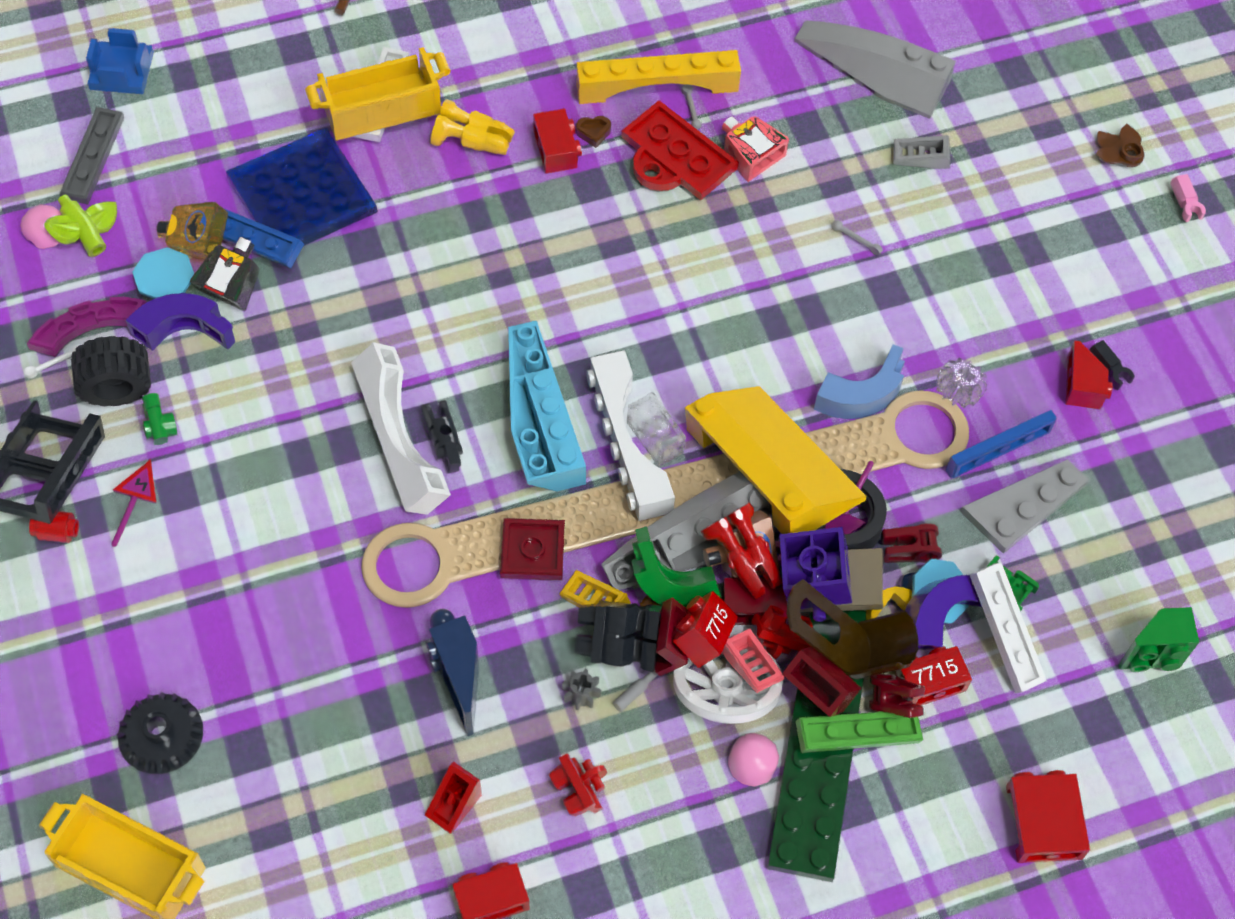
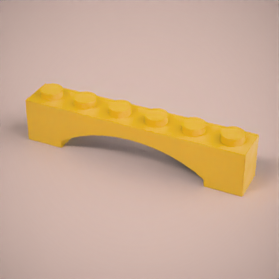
(604, 78)

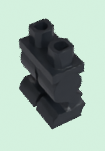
(613, 633)

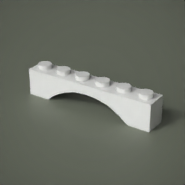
(380, 380)
(647, 484)

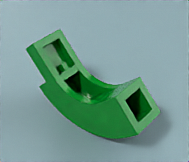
(664, 583)

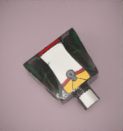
(228, 274)

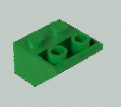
(1163, 642)

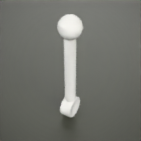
(31, 371)

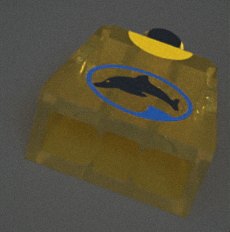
(194, 228)

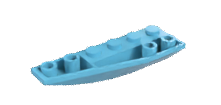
(539, 415)

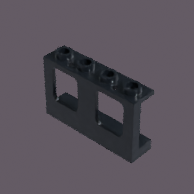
(60, 474)

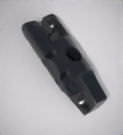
(443, 436)

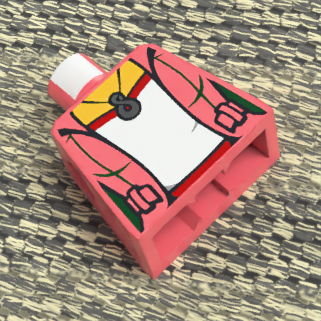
(754, 145)

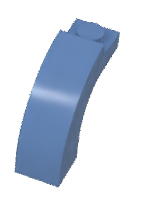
(862, 398)

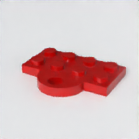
(676, 152)

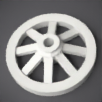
(726, 688)

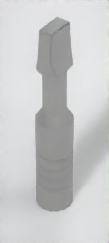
(633, 692)

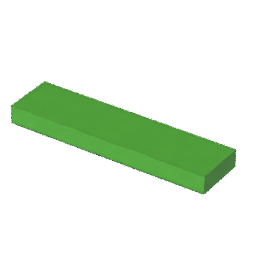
(857, 731)

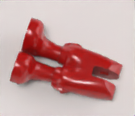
(748, 560)

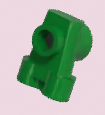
(158, 425)

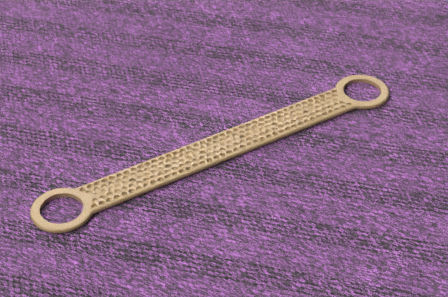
(604, 513)

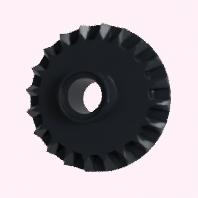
(161, 751)

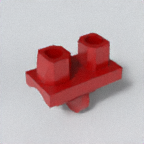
(776, 634)
(571, 773)

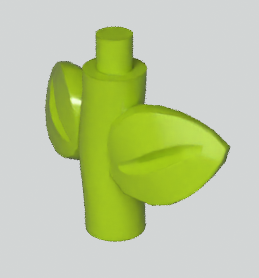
(82, 224)

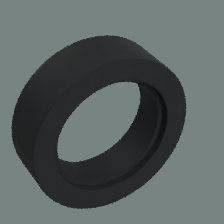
(876, 514)

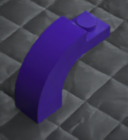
(179, 312)
(933, 602)

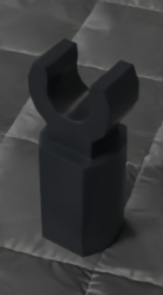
(1112, 363)

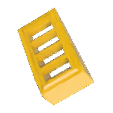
(601, 590)

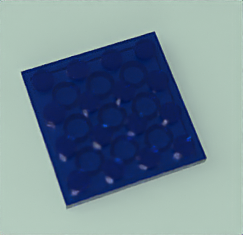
(303, 188)

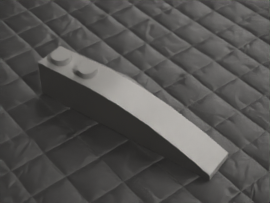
(888, 65)

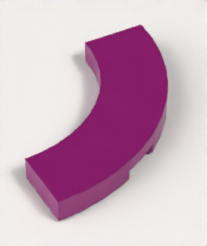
(79, 319)

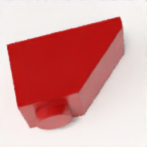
(1086, 379)

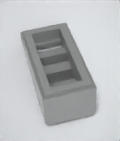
(931, 160)

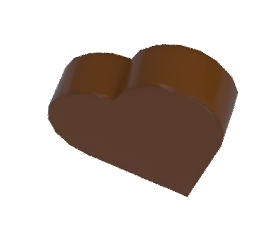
(593, 130)

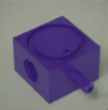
(821, 561)

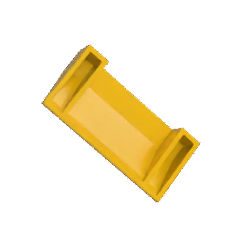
(774, 457)

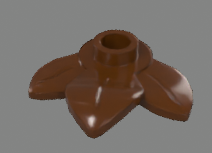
(1121, 148)

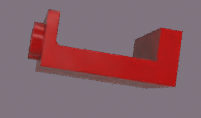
(1048, 817)

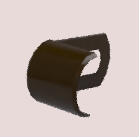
(863, 647)

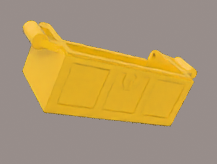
(380, 94)
(123, 858)

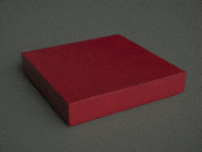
(532, 549)

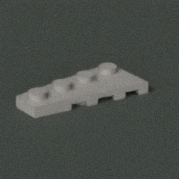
(1021, 507)

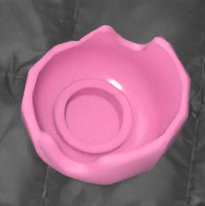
(33, 226)
(753, 759)

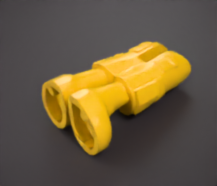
(479, 132)

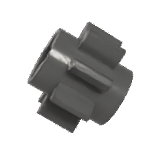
(581, 698)

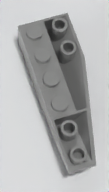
(678, 533)

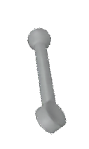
(688, 90)
(875, 248)

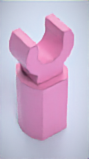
(1187, 197)

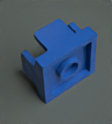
(119, 64)

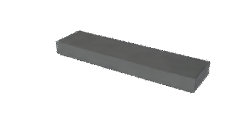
(92, 155)

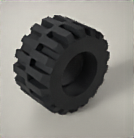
(110, 371)

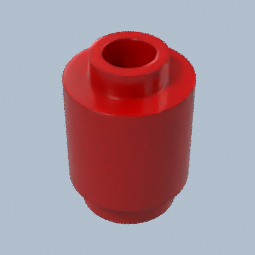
(61, 529)

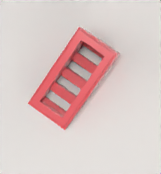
(749, 641)

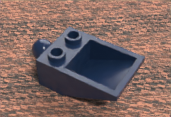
(455, 655)

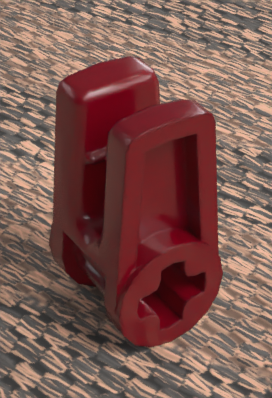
(919, 543)
(889, 692)

